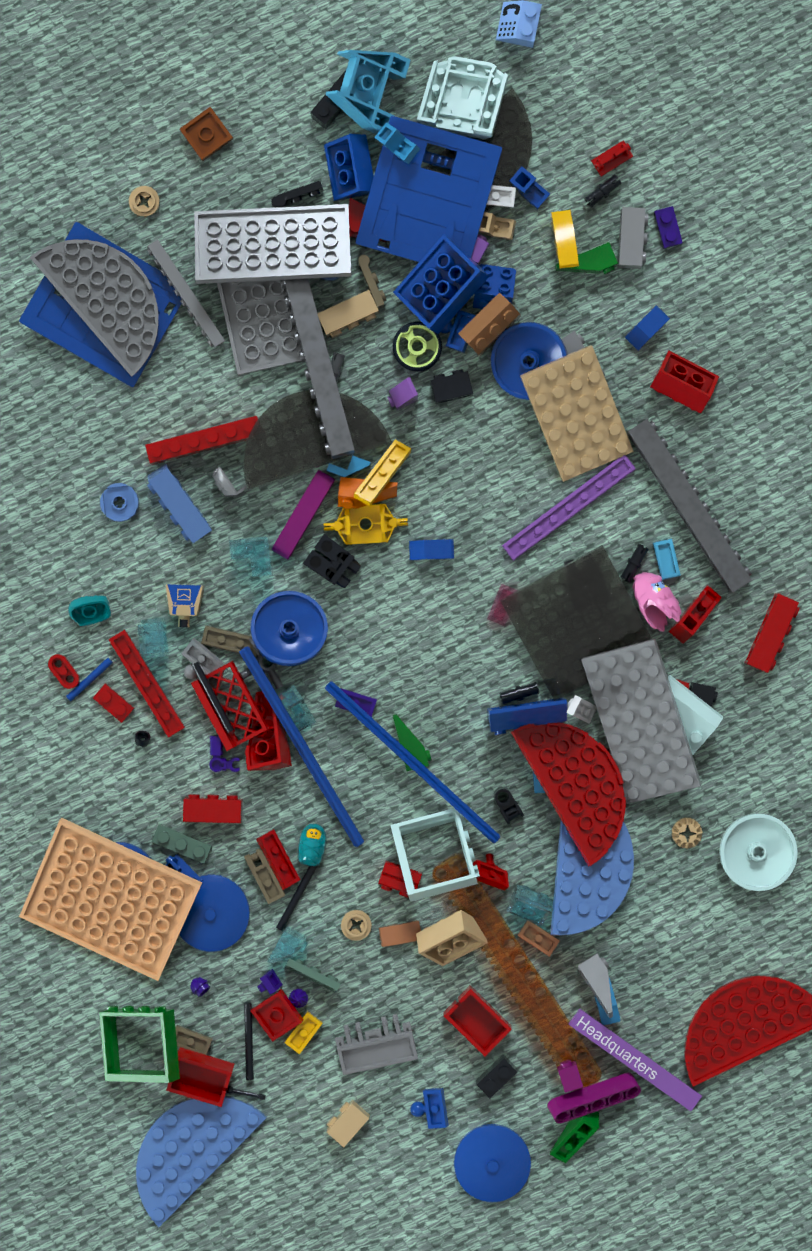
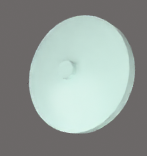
(758, 852)

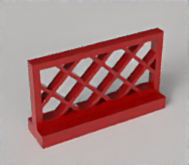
(229, 739)

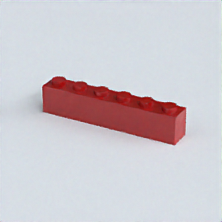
(200, 441)

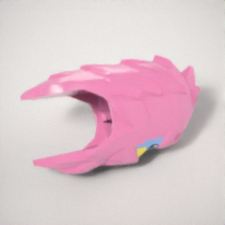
(655, 600)

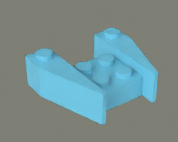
(365, 85)

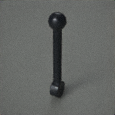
(230, 1090)

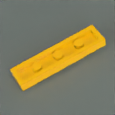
(382, 472)

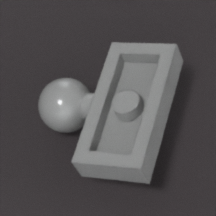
(199, 653)

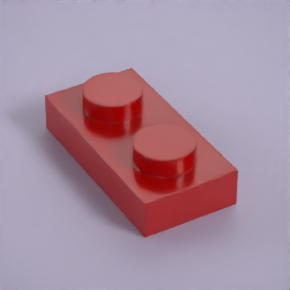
(113, 703)

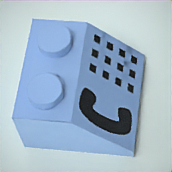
(519, 22)

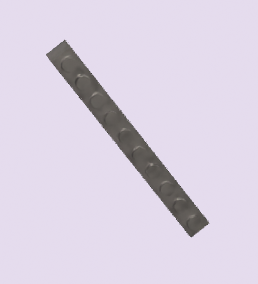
(319, 367)
(688, 505)

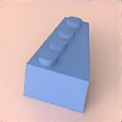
(178, 503)

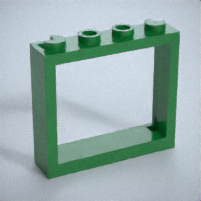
(111, 1052)

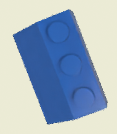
(349, 166)

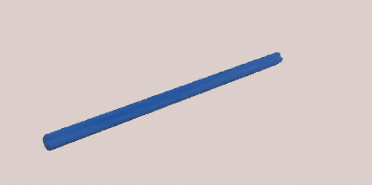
(301, 746)
(412, 762)

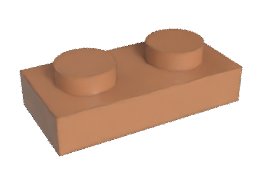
(538, 937)

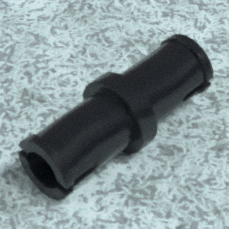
(602, 191)
(634, 563)
(519, 693)

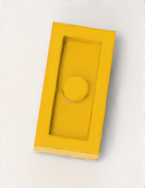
(303, 1032)

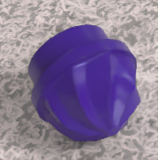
(199, 986)
(298, 998)

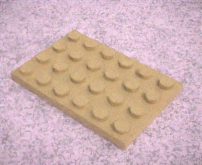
(576, 413)

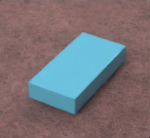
(666, 559)

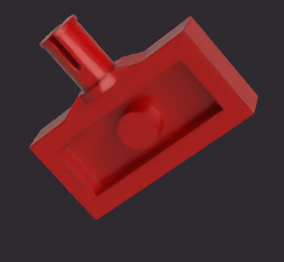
(492, 874)

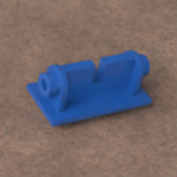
(180, 865)

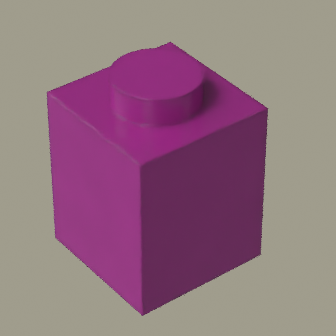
(569, 1076)

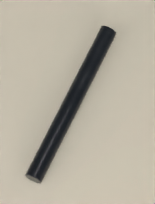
(212, 697)
(296, 897)
(248, 1041)

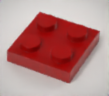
(277, 1015)

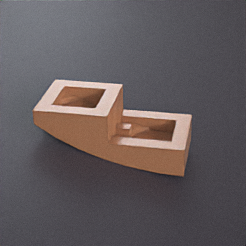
(399, 933)

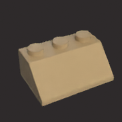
(450, 938)

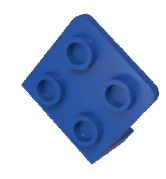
(500, 281)

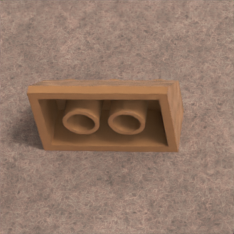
(489, 324)

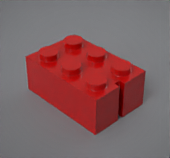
(477, 1020)
(202, 1077)

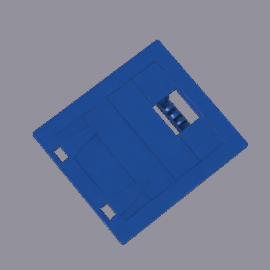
(420, 205)
(58, 321)

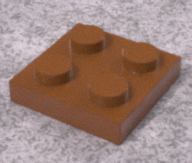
(206, 133)

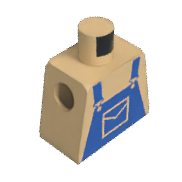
(184, 602)

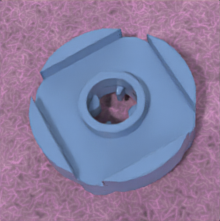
(111, 495)

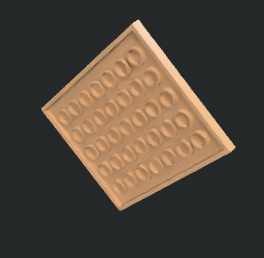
(110, 899)

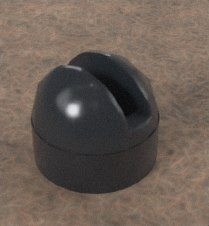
(142, 734)

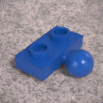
(455, 340)
(434, 1108)

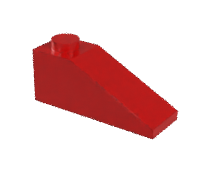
(695, 614)

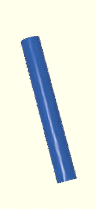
(89, 679)

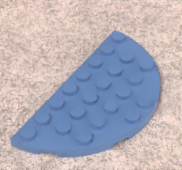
(592, 893)
(187, 1148)

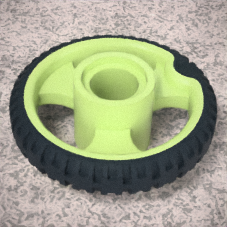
(410, 363)

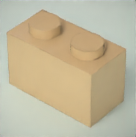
(347, 1122)

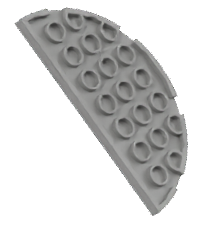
(107, 295)

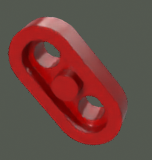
(64, 671)

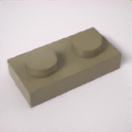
(192, 1040)

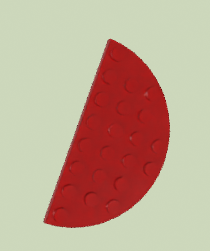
(578, 781)
(743, 1023)

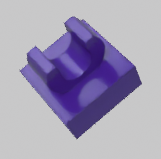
(269, 982)

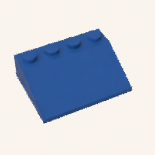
(441, 284)
(522, 714)

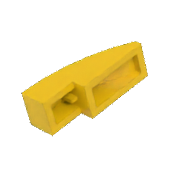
(564, 239)

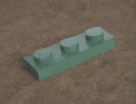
(181, 843)
(313, 974)

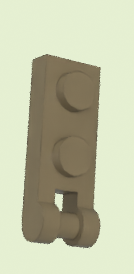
(371, 280)
(265, 876)

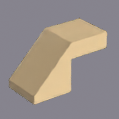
(497, 226)

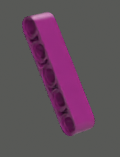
(303, 514)
(593, 1098)

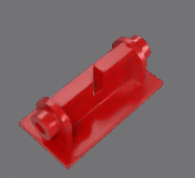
(612, 158)

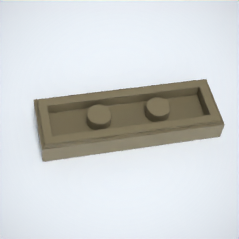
(226, 640)

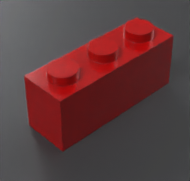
(212, 809)

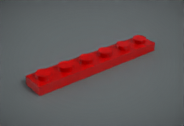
(146, 683)

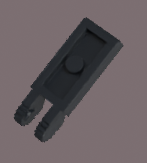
(296, 194)

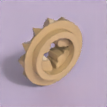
(135, 200)
(680, 826)
(355, 934)

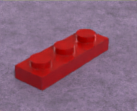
(278, 859)

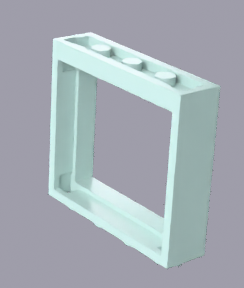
(424, 823)

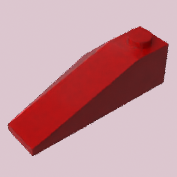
(270, 748)

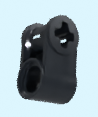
(509, 808)

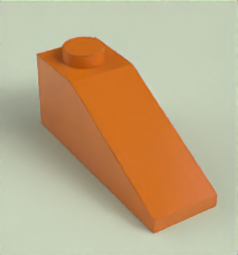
(349, 486)

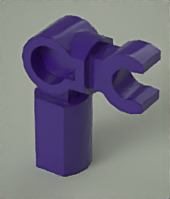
(216, 763)

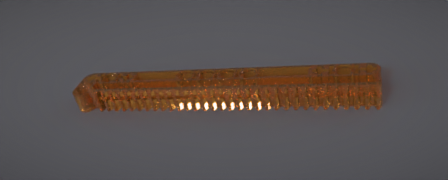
(542, 1010)

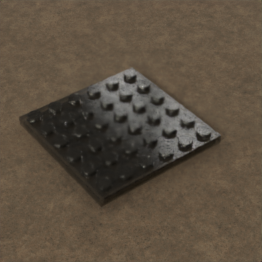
(572, 617)

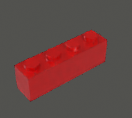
(771, 633)

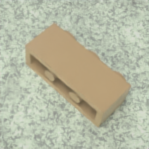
(348, 314)

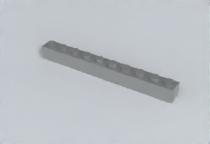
(185, 293)

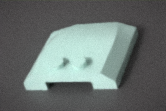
(463, 97)
(696, 715)

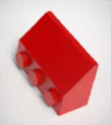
(684, 382)

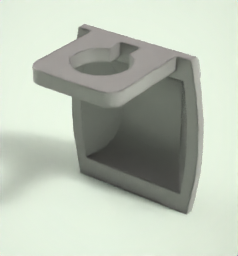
(224, 483)

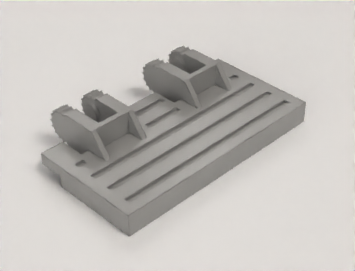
(376, 1050)

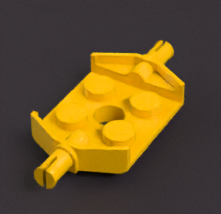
(381, 524)

